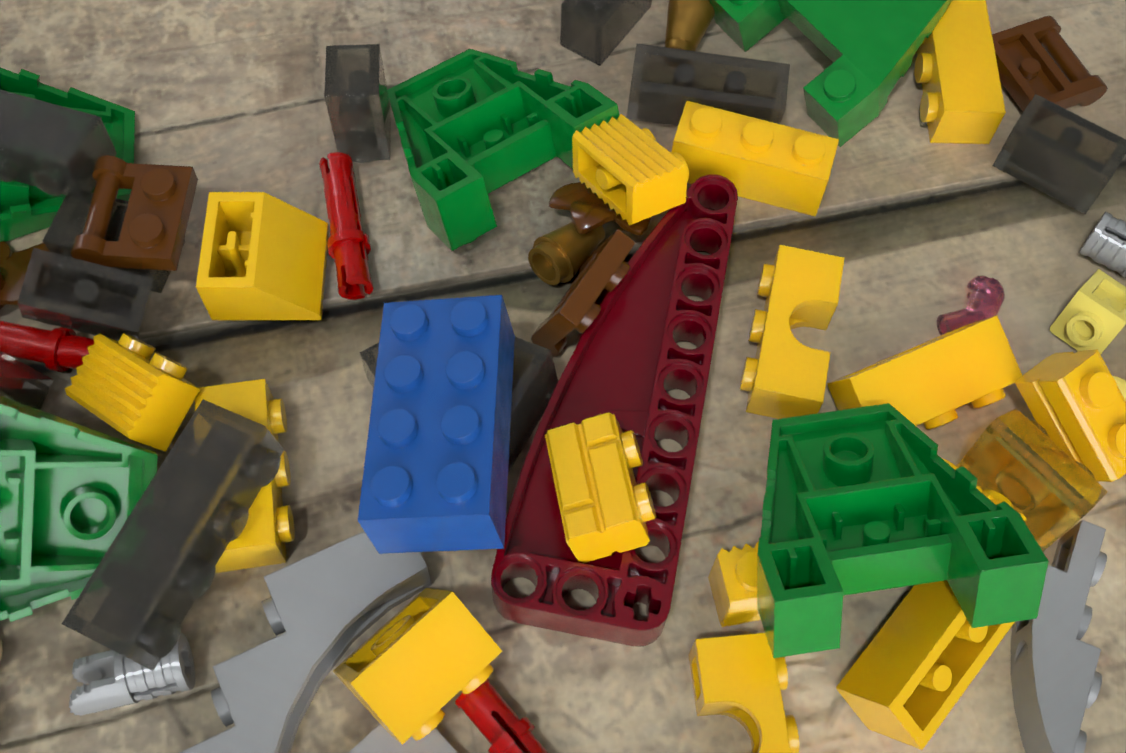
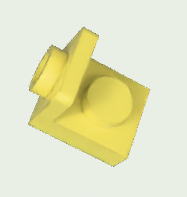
(1093, 314)

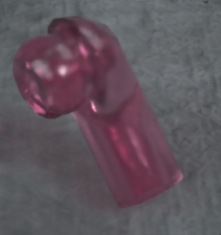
(983, 303)

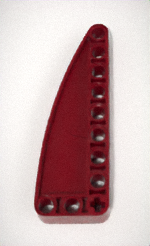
(625, 369)

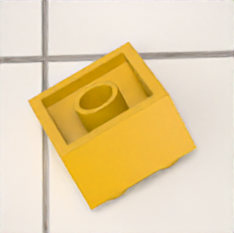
(419, 664)

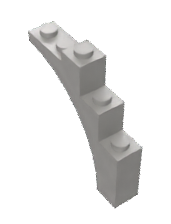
(323, 609)

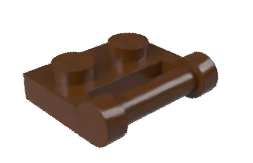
(1040, 62)
(153, 219)
(578, 305)

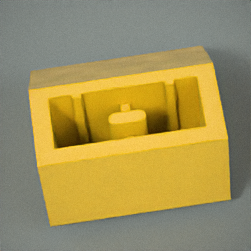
(261, 259)

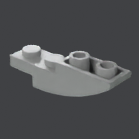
(1050, 664)

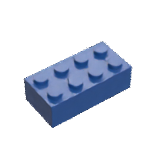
(439, 427)

